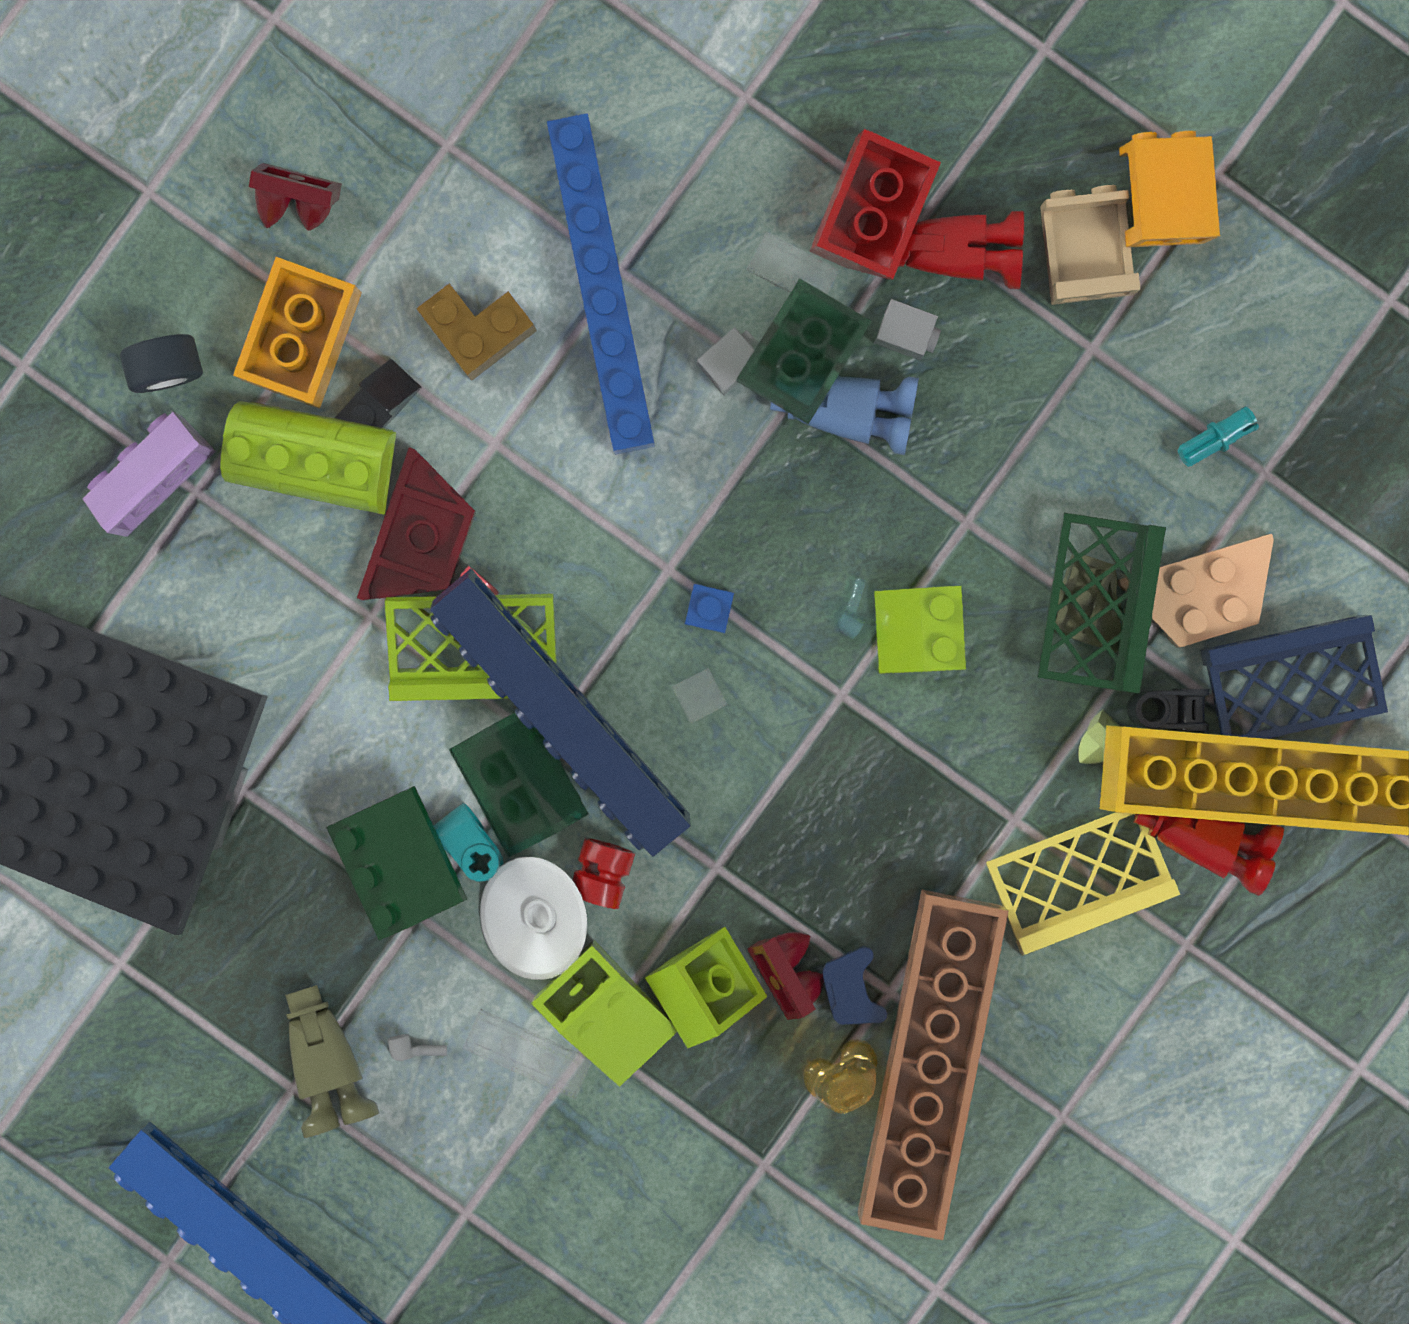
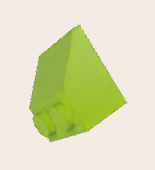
(920, 629)
(706, 988)

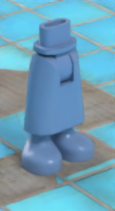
(852, 408)

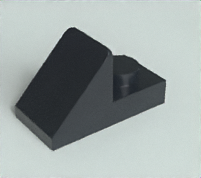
(381, 396)

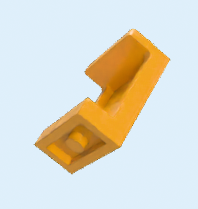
(1172, 189)

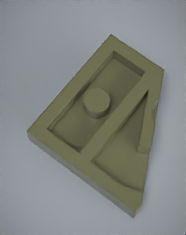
(1091, 602)

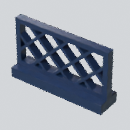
(1289, 644)

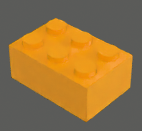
(297, 332)

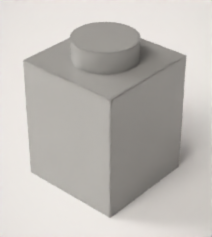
(908, 330)
(727, 358)

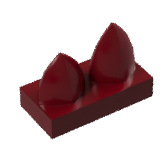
(277, 186)
(775, 961)

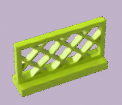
(445, 681)

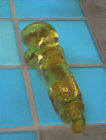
(847, 1083)

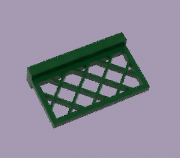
(1137, 610)

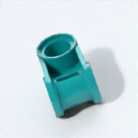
(464, 838)

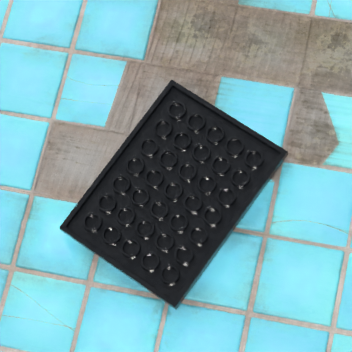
(114, 765)

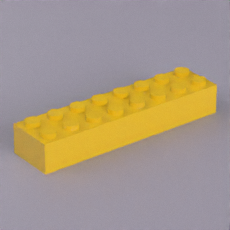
(1255, 780)

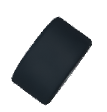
(161, 363)

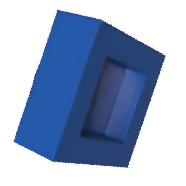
(709, 608)

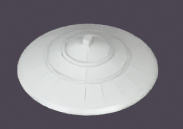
(533, 918)

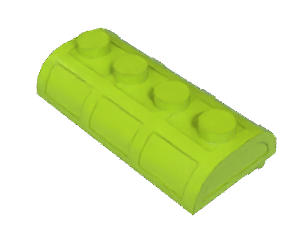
(308, 456)

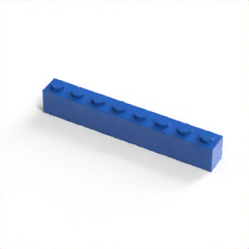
(600, 284)
(233, 1234)

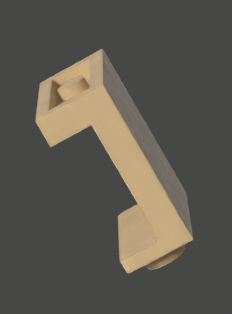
(1088, 245)

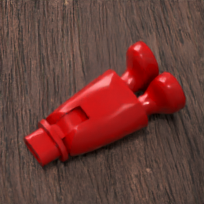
(957, 247)
(1216, 845)

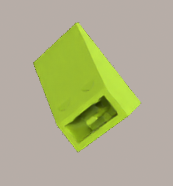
(604, 1014)

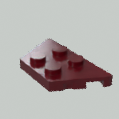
(418, 535)

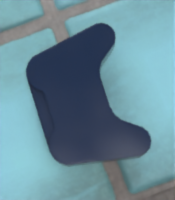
(847, 989)

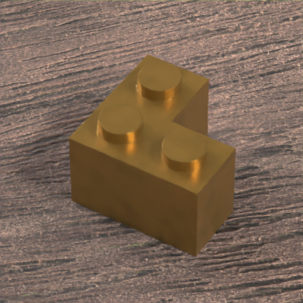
(478, 339)

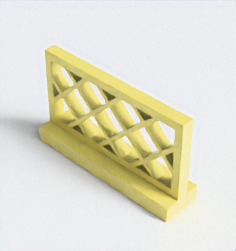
(1094, 913)

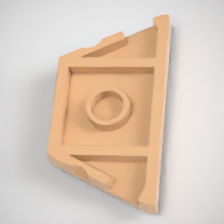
(1211, 592)

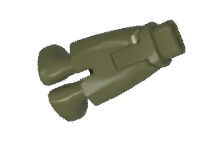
(323, 1063)

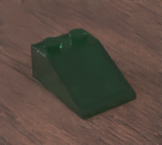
(804, 351)

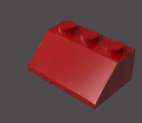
(875, 206)

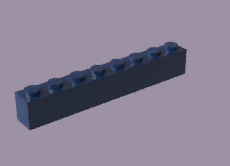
(560, 713)

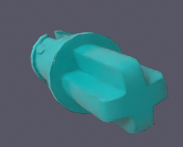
(1218, 436)

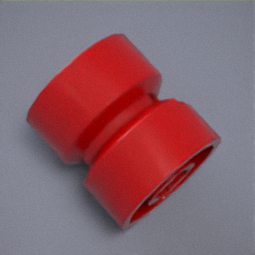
(602, 872)

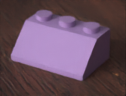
(147, 474)

